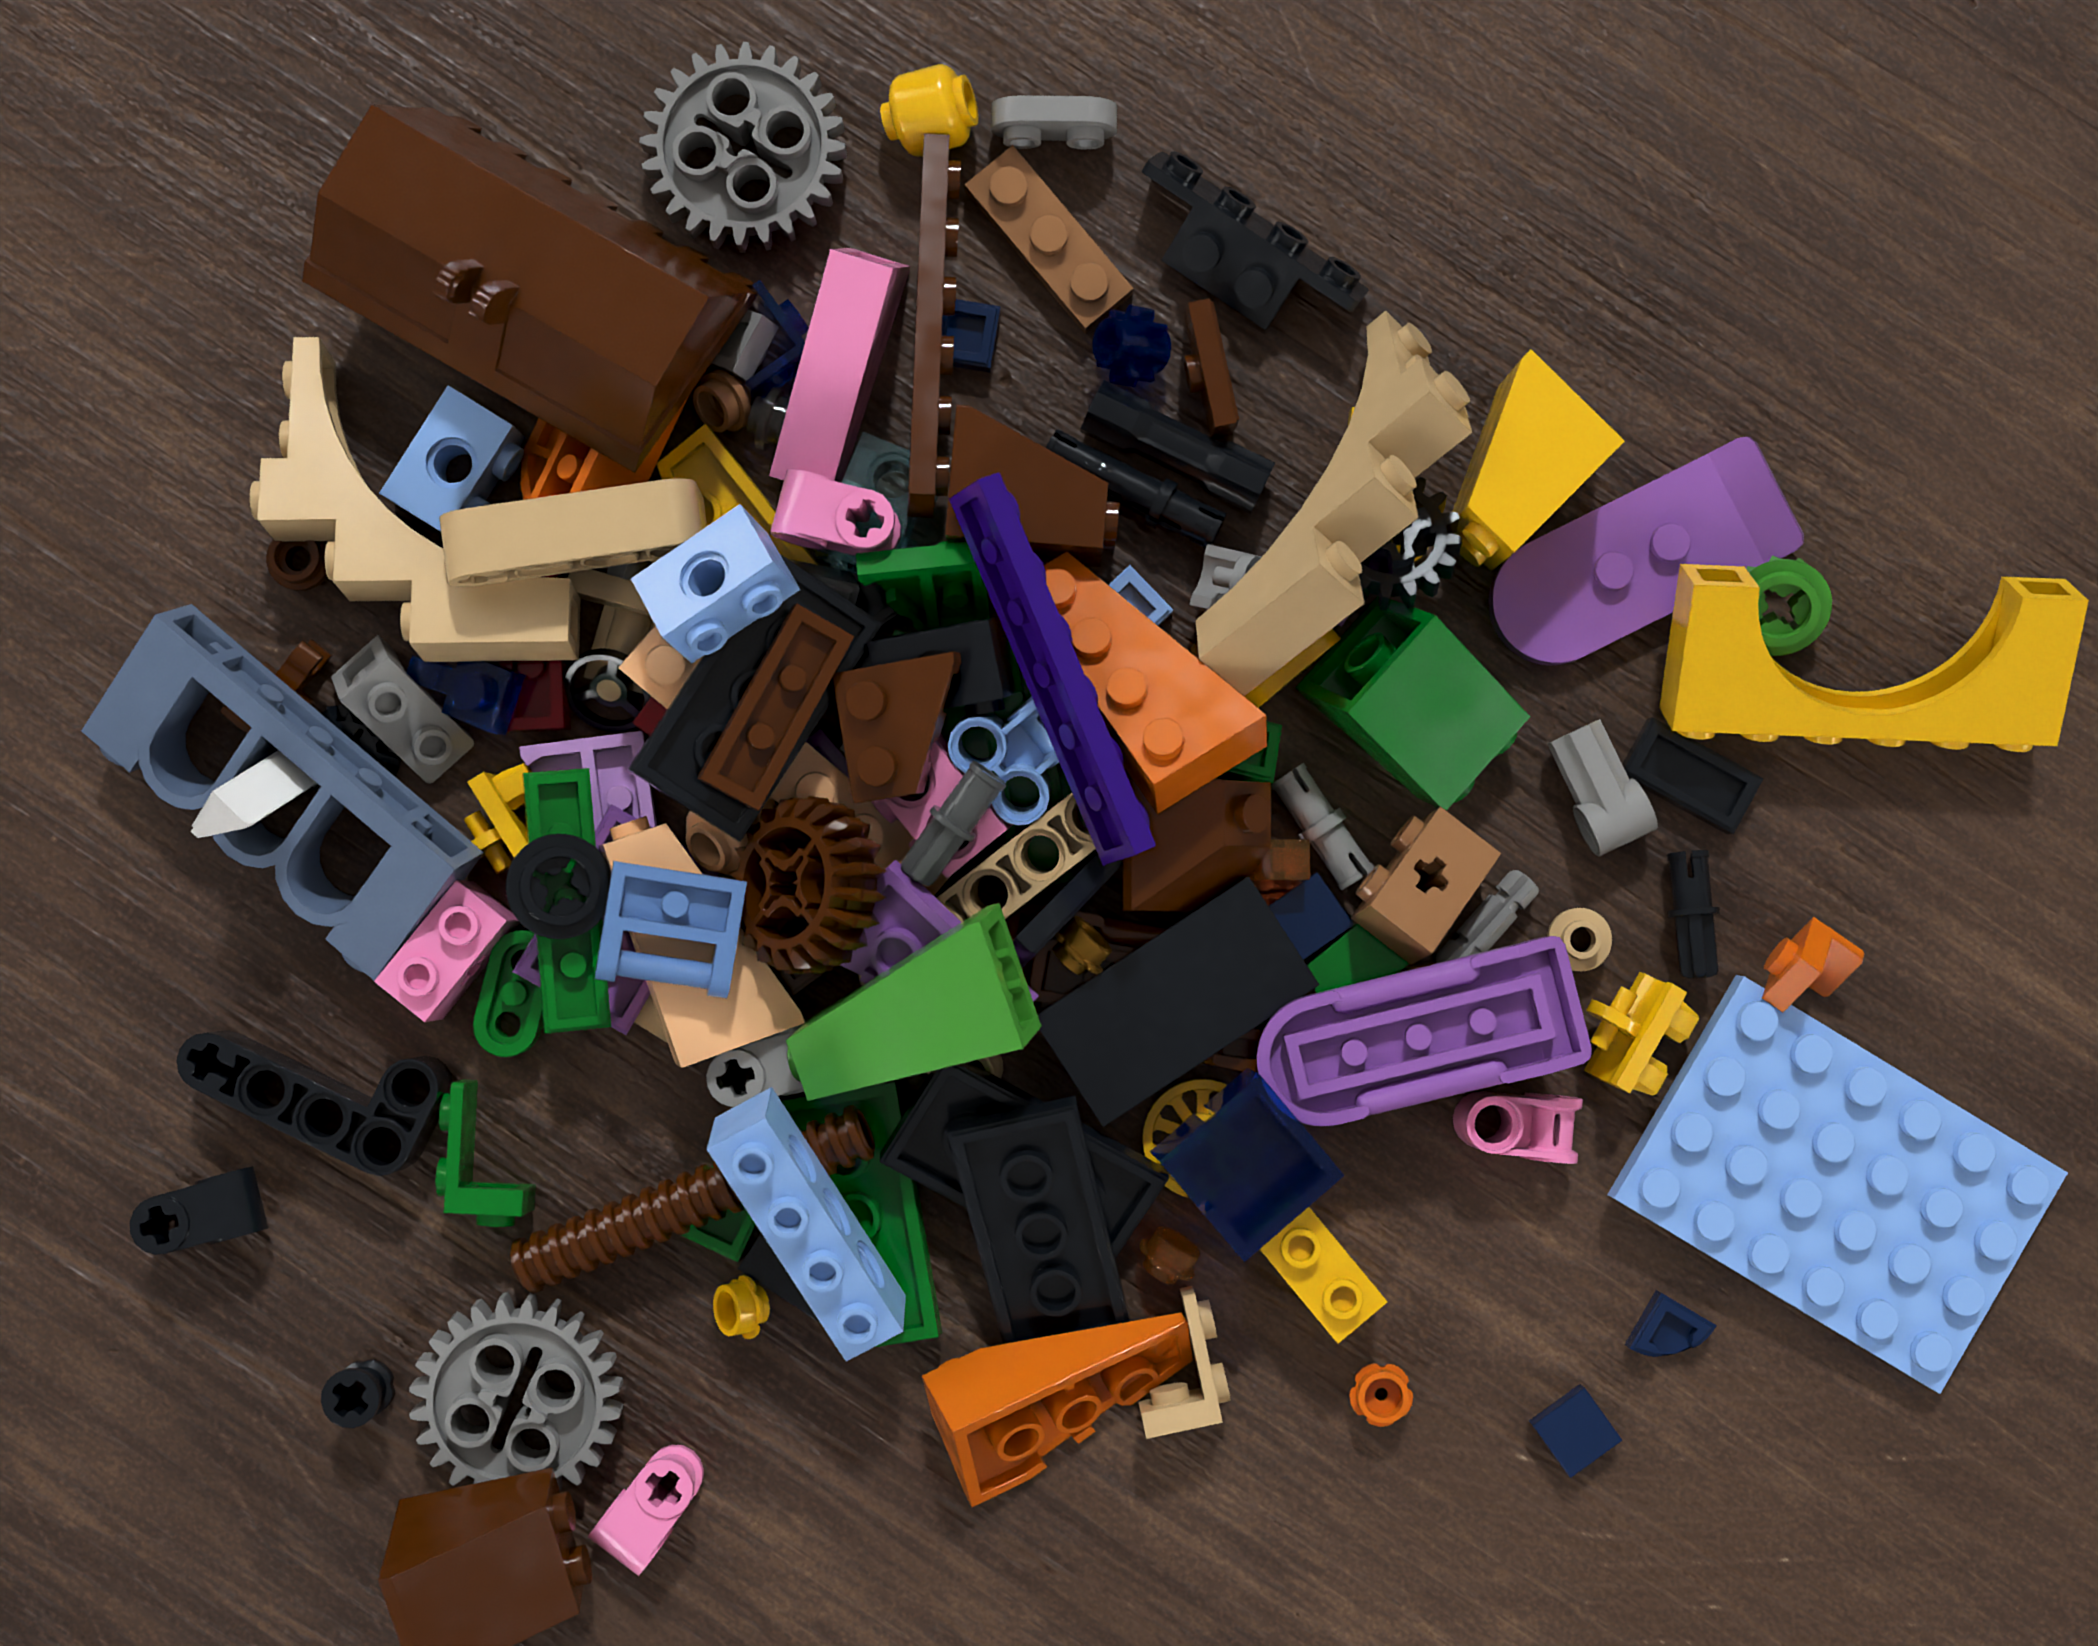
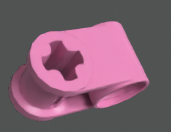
(824, 513)
(1530, 1126)
(646, 1511)

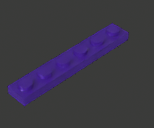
(1051, 669)

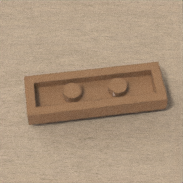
(1048, 239)

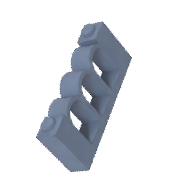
(145, 727)

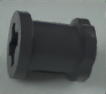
(340, 1388)

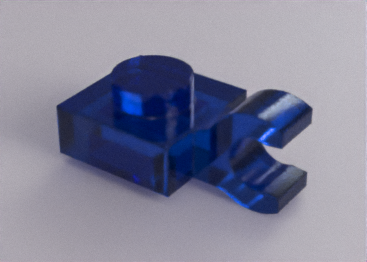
(475, 690)

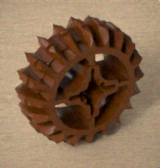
(824, 884)

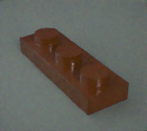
(775, 707)

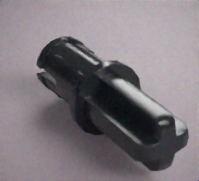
(1693, 915)

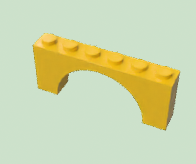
(1996, 690)

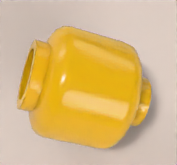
(931, 103)

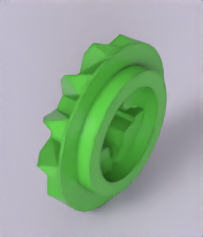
(1808, 606)

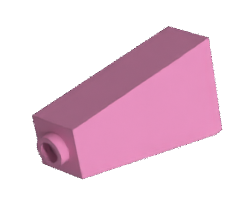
(839, 362)

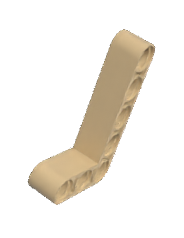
(1020, 875)

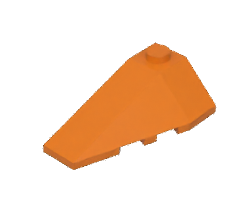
(1026, 1397)

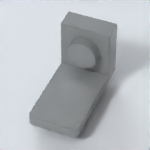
(400, 711)

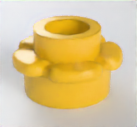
(741, 1307)

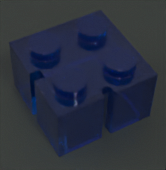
(1247, 1164)

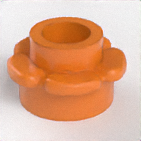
(1393, 1406)

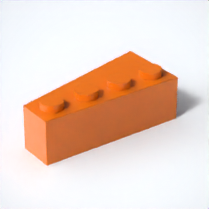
(1156, 698)

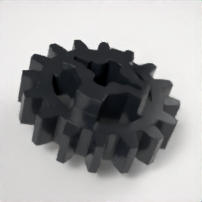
(1394, 572)

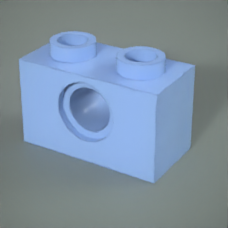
(454, 429)
(715, 584)

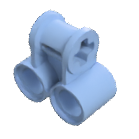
(1021, 751)

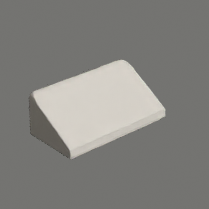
(251, 796)

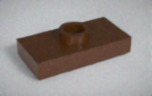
(1208, 369)

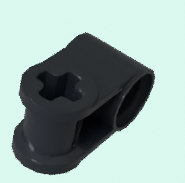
(206, 1212)

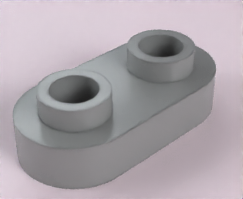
(1073, 119)

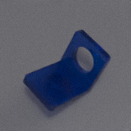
(792, 327)

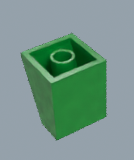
(1415, 701)

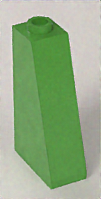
(926, 1013)

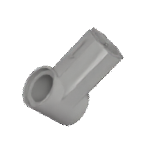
(1608, 803)

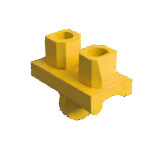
(501, 799)
(1633, 1030)

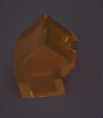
(1285, 861)

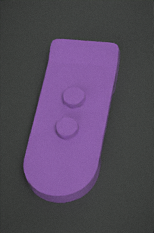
(1624, 558)
(1426, 1034)

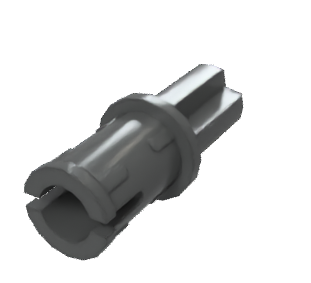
(952, 824)

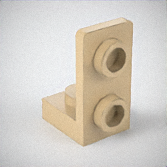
(1173, 1405)

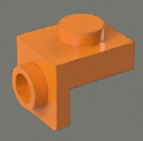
(1811, 959)

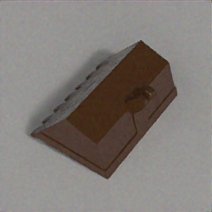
(519, 278)

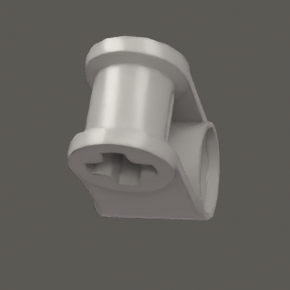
(769, 1065)

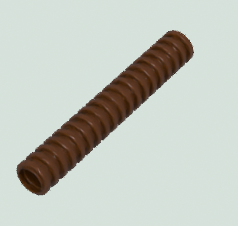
(667, 1209)

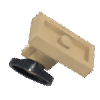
(619, 631)

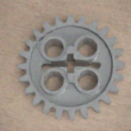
(774, 103)
(464, 1376)

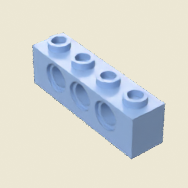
(807, 1224)

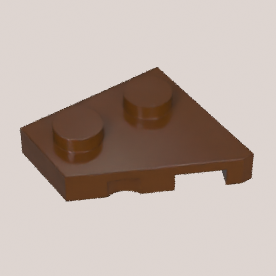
(891, 722)

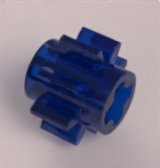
(1131, 345)

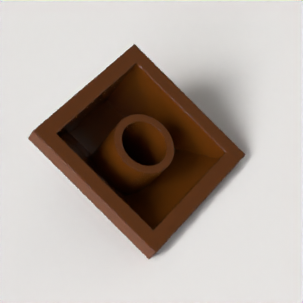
(1200, 846)

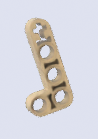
(570, 531)

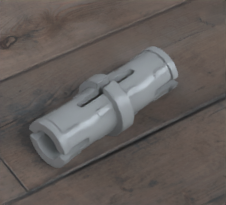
(1322, 826)

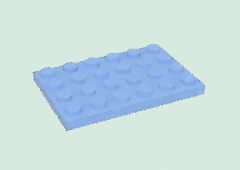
(1838, 1184)

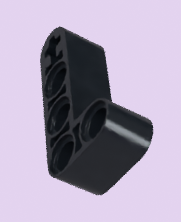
(307, 1091)

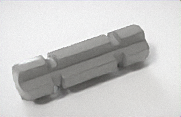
(1491, 917)

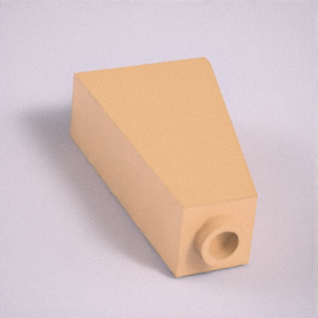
(692, 1021)

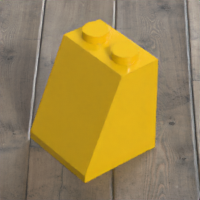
(1527, 461)

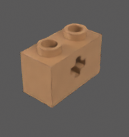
(1453, 868)

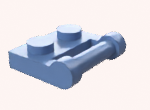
(674, 907)

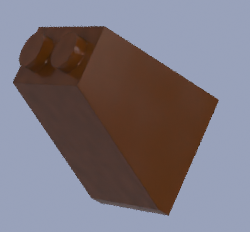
(1057, 500)
(484, 1563)

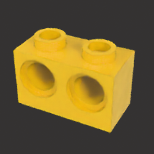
(1323, 1275)

